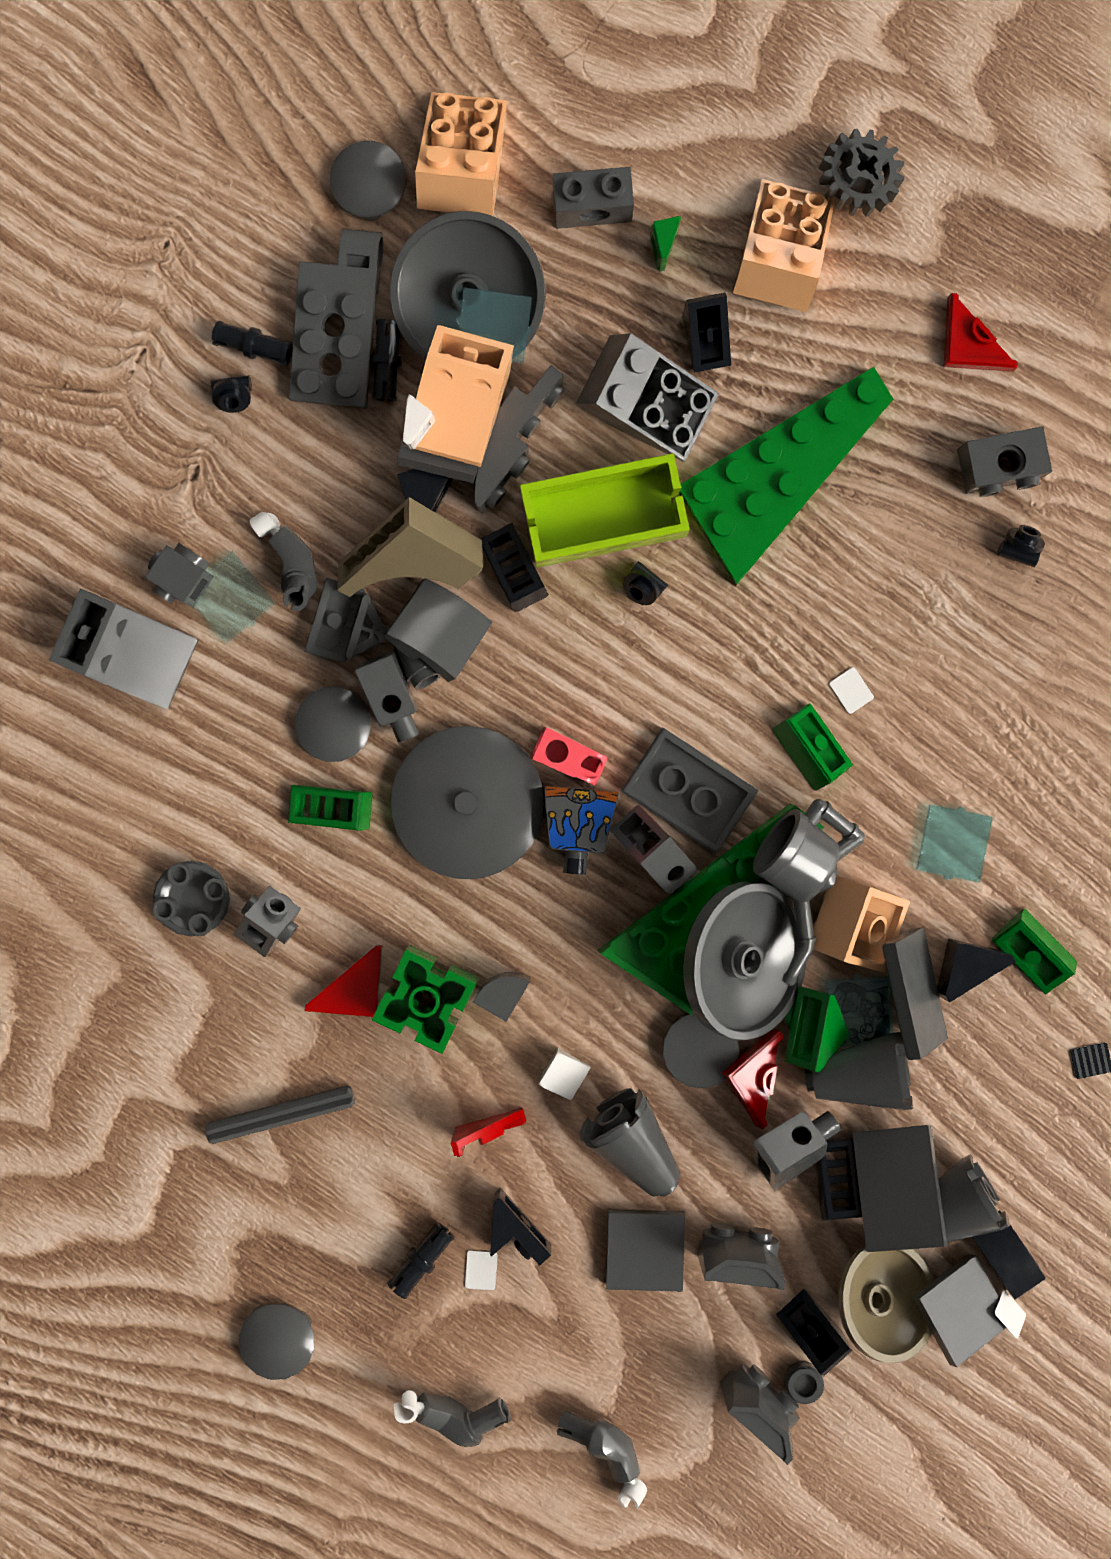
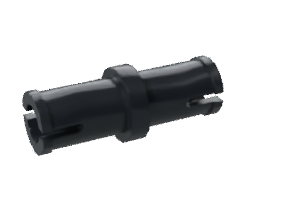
(252, 343)
(386, 360)
(420, 1260)

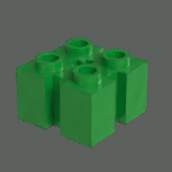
(402, 1005)

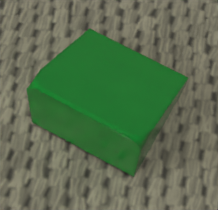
(662, 239)

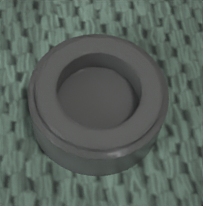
(803, 1382)

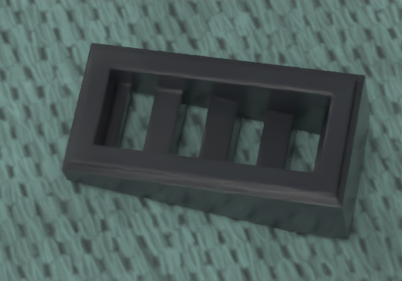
(527, 595)
(851, 1178)

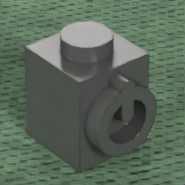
(178, 574)

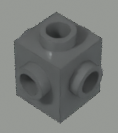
(267, 921)

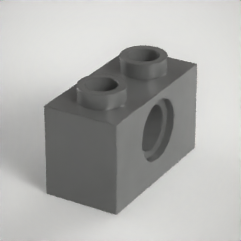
(593, 197)
(1024, 449)

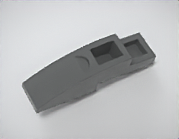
(505, 450)

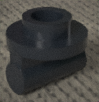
(232, 393)
(1022, 545)
(643, 585)

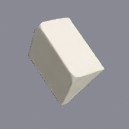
(417, 422)
(563, 1074)

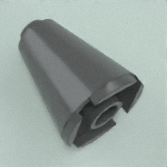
(866, 1074)
(632, 1142)
(969, 1202)

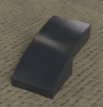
(1010, 1260)

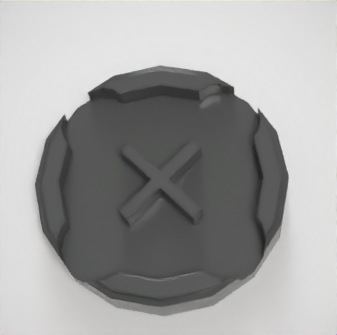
(696, 1053)

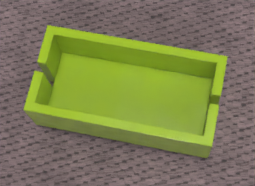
(604, 510)

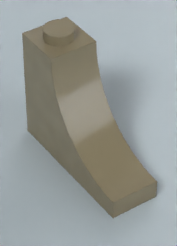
(412, 544)

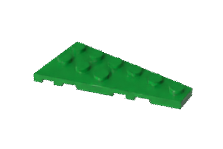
(764, 484)
(656, 942)

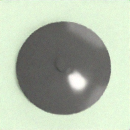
(454, 254)
(467, 802)
(739, 960)

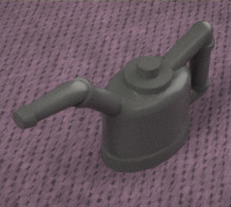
(803, 863)

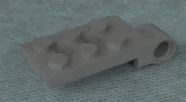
(341, 291)

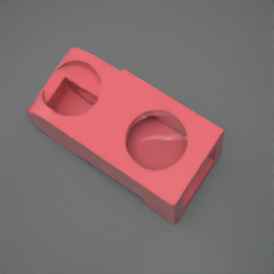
(568, 756)

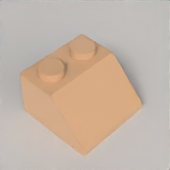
(857, 923)

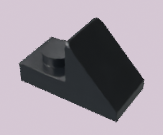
(511, 1222)

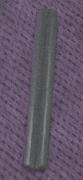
(279, 1114)

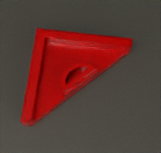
(970, 342)
(354, 990)
(754, 1076)
(485, 1129)

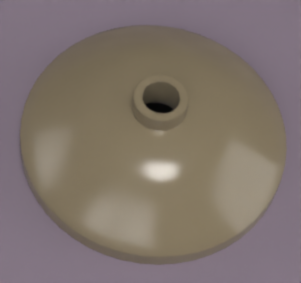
(893, 1325)

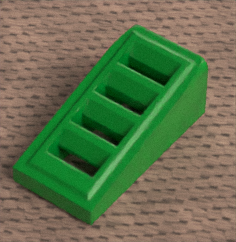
(361, 807)

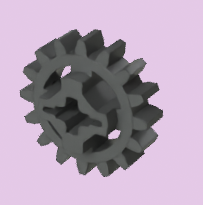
(861, 174)

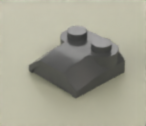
(740, 1256)
(761, 1408)

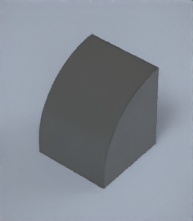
(501, 993)

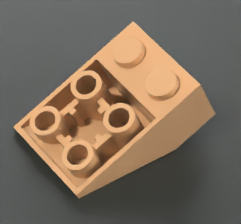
(460, 154)
(784, 246)
(464, 391)

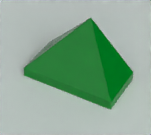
(815, 1030)

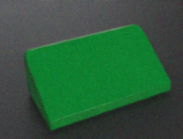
(812, 747)
(1036, 951)

